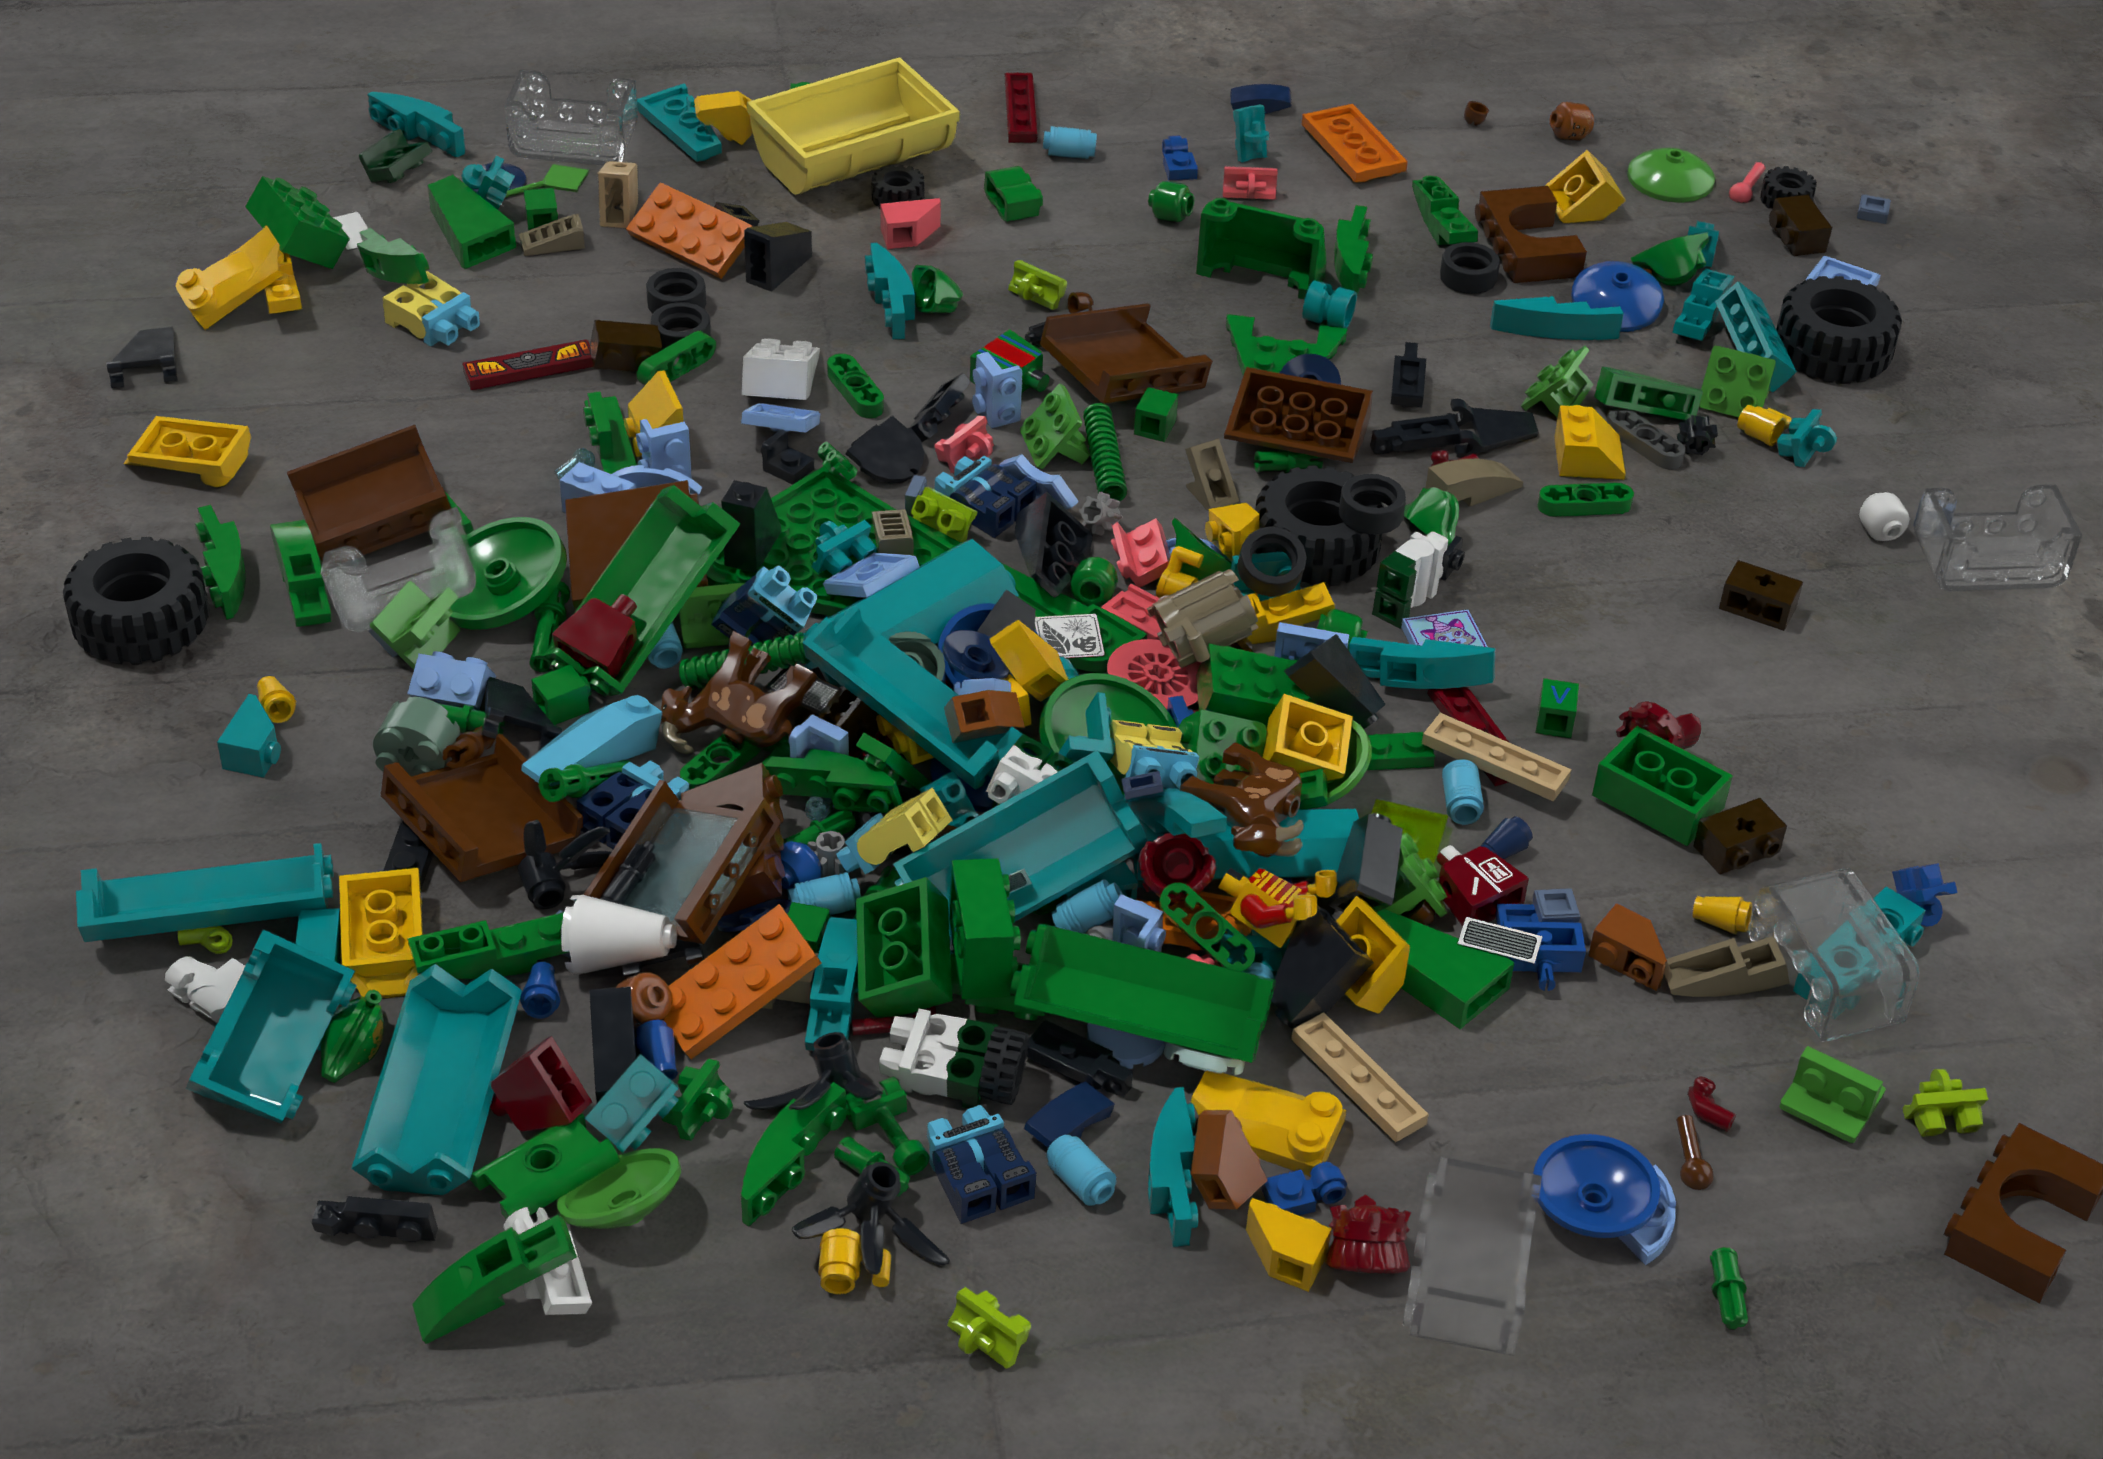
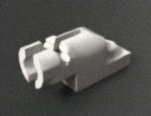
(204, 985)
(560, 1289)

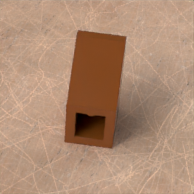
(982, 714)
(1629, 946)
(1224, 1161)

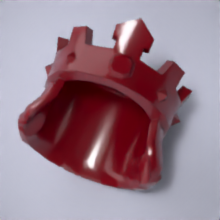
(1680, 731)
(1176, 861)
(1368, 1238)

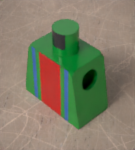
(1012, 351)

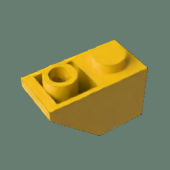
(726, 113)
(1231, 526)
(1029, 660)
(1287, 1243)

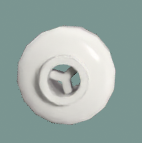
(1884, 516)

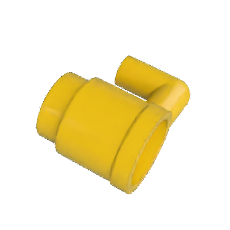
(1763, 423)
(1172, 577)
(841, 1262)

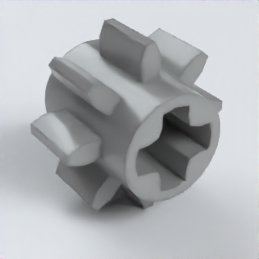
(1100, 513)
(825, 848)

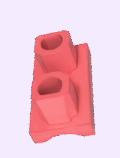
(1249, 182)
(968, 441)

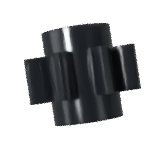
(1697, 435)

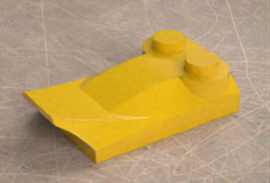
(232, 280)
(193, 447)
(375, 922)
(1276, 1122)

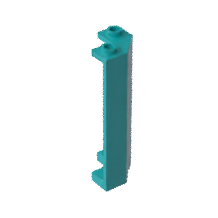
(933, 594)
(901, 693)
(1054, 830)
(1322, 840)
(202, 896)
(437, 1083)

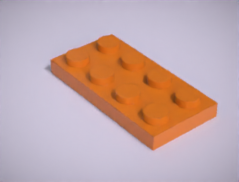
(1354, 143)
(689, 230)
(738, 980)

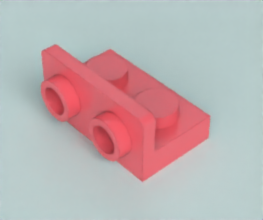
(1141, 552)

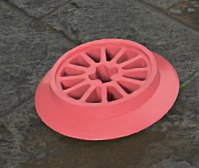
(1155, 670)

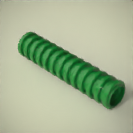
(1104, 451)
(782, 653)

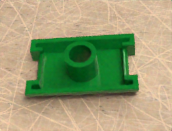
(546, 1167)

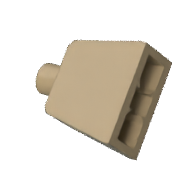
(617, 186)

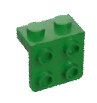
(1213, 733)

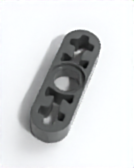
(1661, 450)

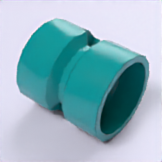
(1326, 304)

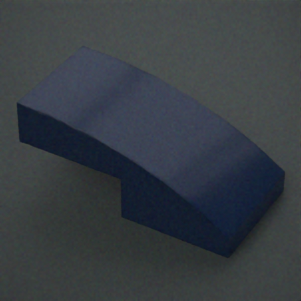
(1269, 95)
(1142, 786)
(1069, 1114)

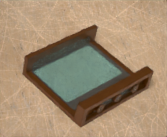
(698, 861)

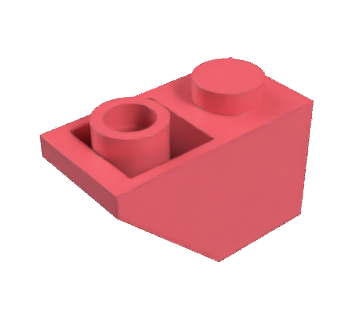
(909, 222)

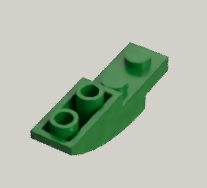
(1441, 212)
(1351, 250)
(392, 260)
(223, 561)
(301, 572)
(837, 776)
(475, 949)
(780, 1152)
(486, 1273)

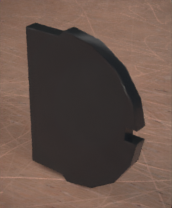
(888, 452)

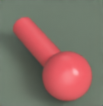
(1742, 191)

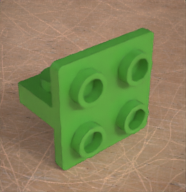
(1735, 381)
(1560, 384)
(1055, 429)
(699, 614)
(417, 623)
(1416, 881)
(1832, 1095)

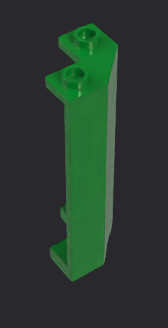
(659, 572)
(1144, 992)

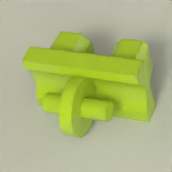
(1037, 285)
(943, 514)
(1945, 1098)
(987, 1328)

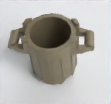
(1204, 615)

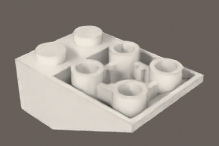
(779, 369)

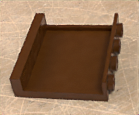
(1121, 354)
(370, 493)
(600, 527)
(479, 811)

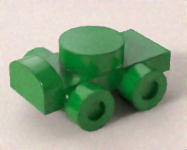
(836, 462)

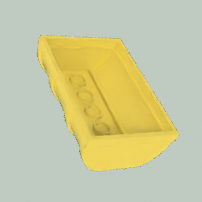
(850, 125)

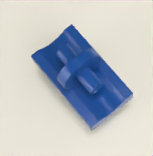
(1921, 887)

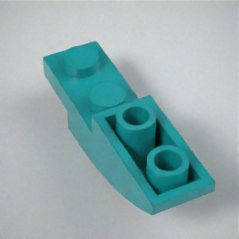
(417, 119)
(891, 288)
(1425, 666)
(834, 981)
(1171, 1167)

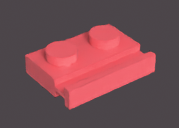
(1133, 608)

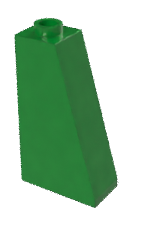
(469, 222)
(1447, 975)

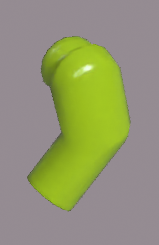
(213, 938)

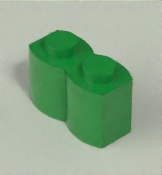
(1012, 193)

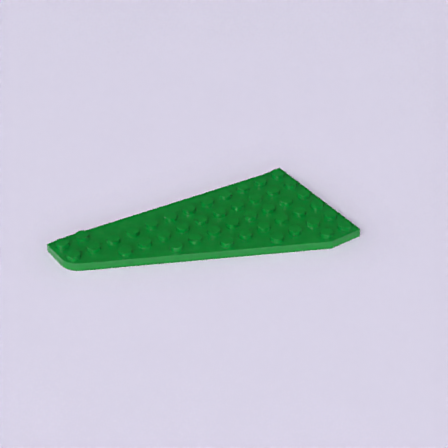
(836, 499)

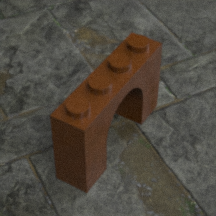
(1523, 255)
(734, 793)
(1995, 1243)

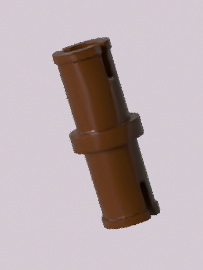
(467, 747)

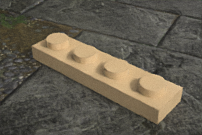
(1497, 756)
(1360, 1077)

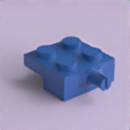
(1561, 943)

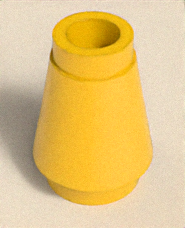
(275, 699)
(1724, 912)

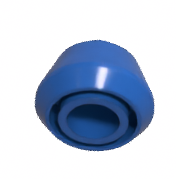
(799, 864)

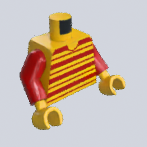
(1273, 904)

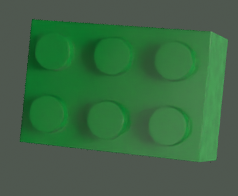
(298, 221)
(1244, 683)
(1661, 784)
(982, 928)
(903, 949)

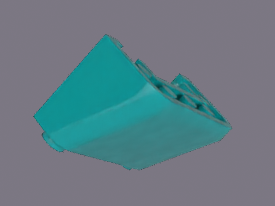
(271, 1029)

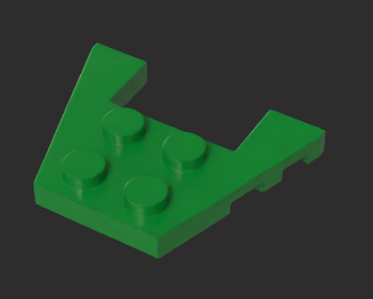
(1271, 353)

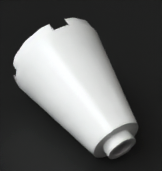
(612, 935)

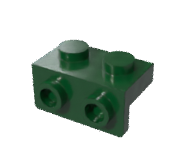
(392, 157)

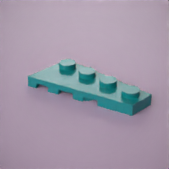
(676, 117)

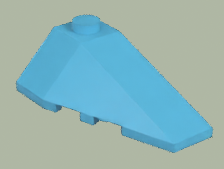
(601, 737)

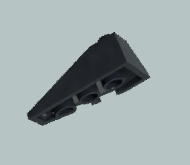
(1051, 542)

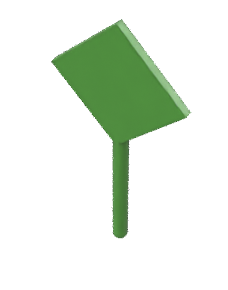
(559, 178)

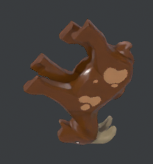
(735, 702)
(1255, 802)

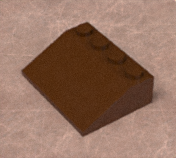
(1300, 415)

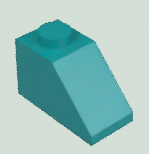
(249, 740)

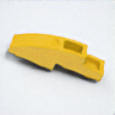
(283, 293)
(1291, 608)

